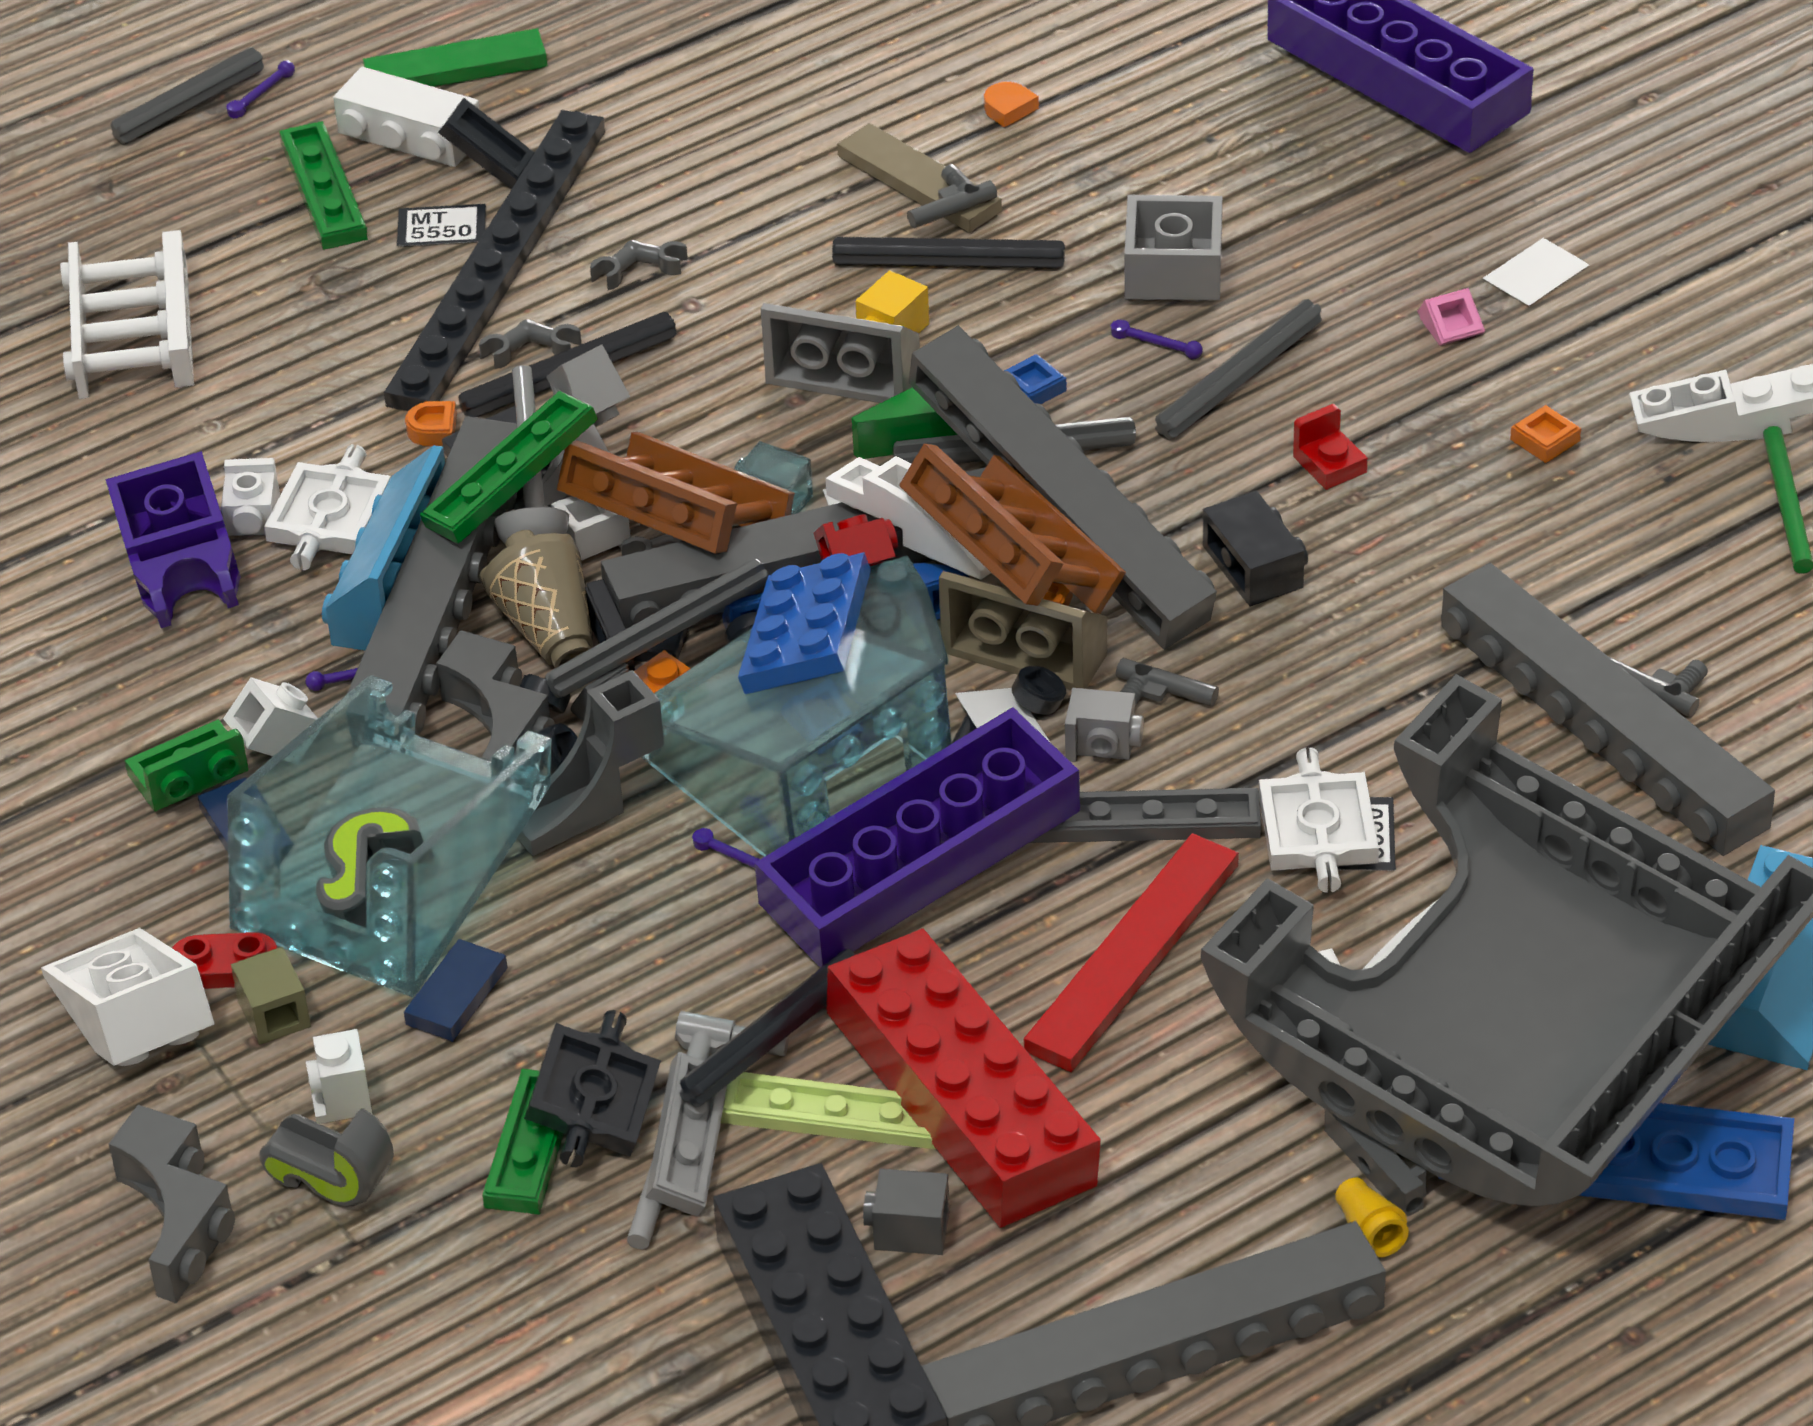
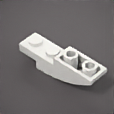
(1717, 411)
(878, 493)

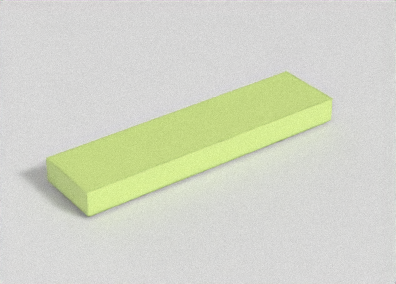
(821, 1110)

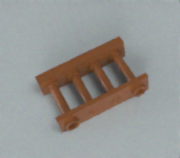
(671, 490)
(1012, 529)

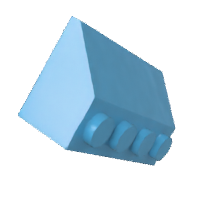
(380, 552)
(1778, 1013)

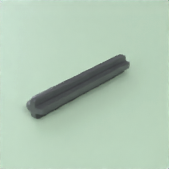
(186, 95)

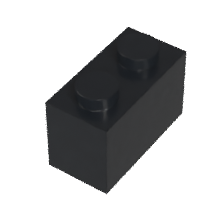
(1254, 548)

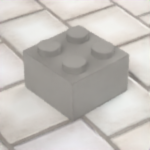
(1173, 247)

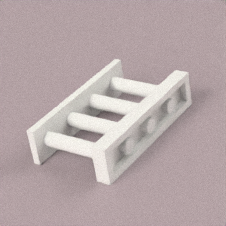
(169, 324)

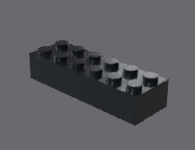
(821, 1305)

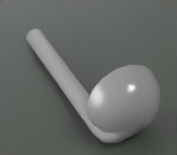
(534, 514)

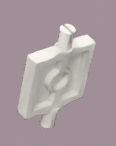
(324, 507)
(1318, 820)

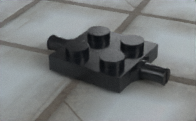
(593, 1089)

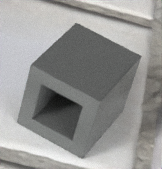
(908, 1211)

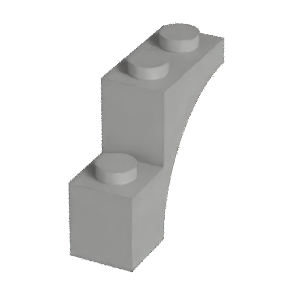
(596, 383)

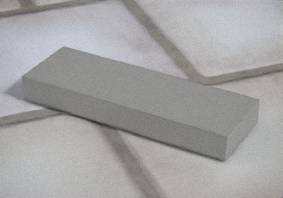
(684, 1144)

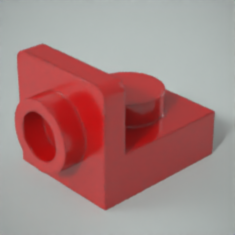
(1325, 449)

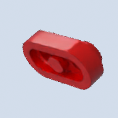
(218, 951)

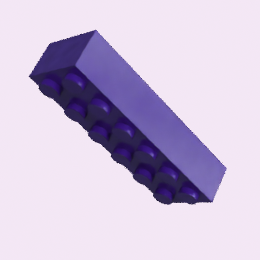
(1409, 63)
(918, 837)

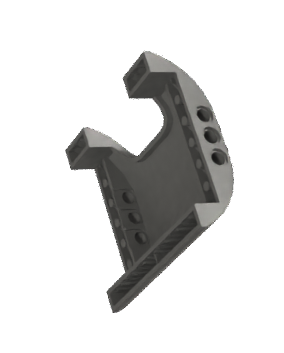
(1534, 995)

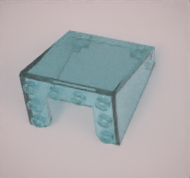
(767, 754)
(415, 901)

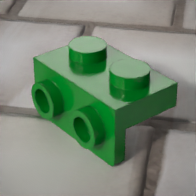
(188, 764)

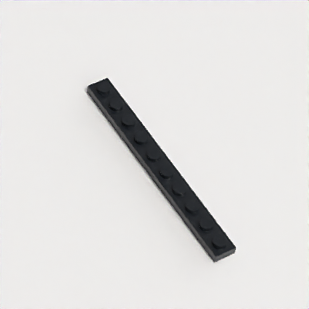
(495, 261)

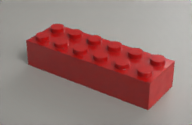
(963, 1077)

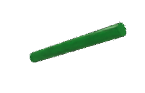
(1788, 500)

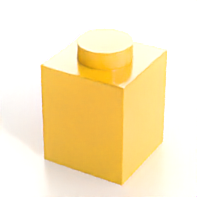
(895, 302)

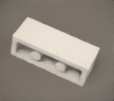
(398, 114)

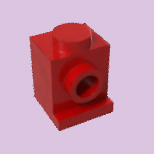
(857, 536)

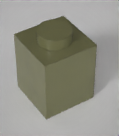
(271, 995)

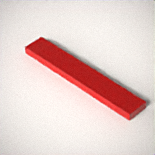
(1130, 952)

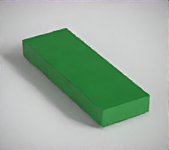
(522, 1157)

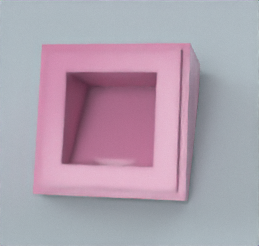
(1451, 317)

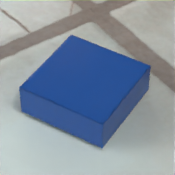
(1038, 379)

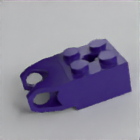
(174, 534)

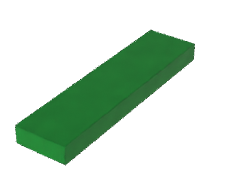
(465, 59)
(323, 185)
(508, 467)

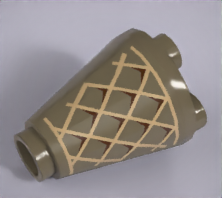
(542, 593)

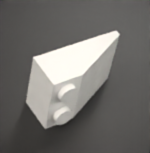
(131, 996)

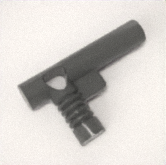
(952, 199)
(1156, 683)
(1673, 688)

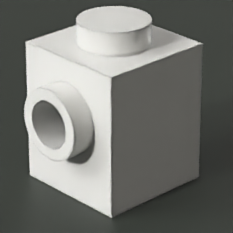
(269, 715)

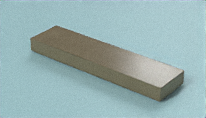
(908, 172)

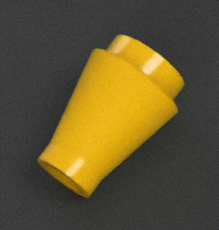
(1377, 1217)

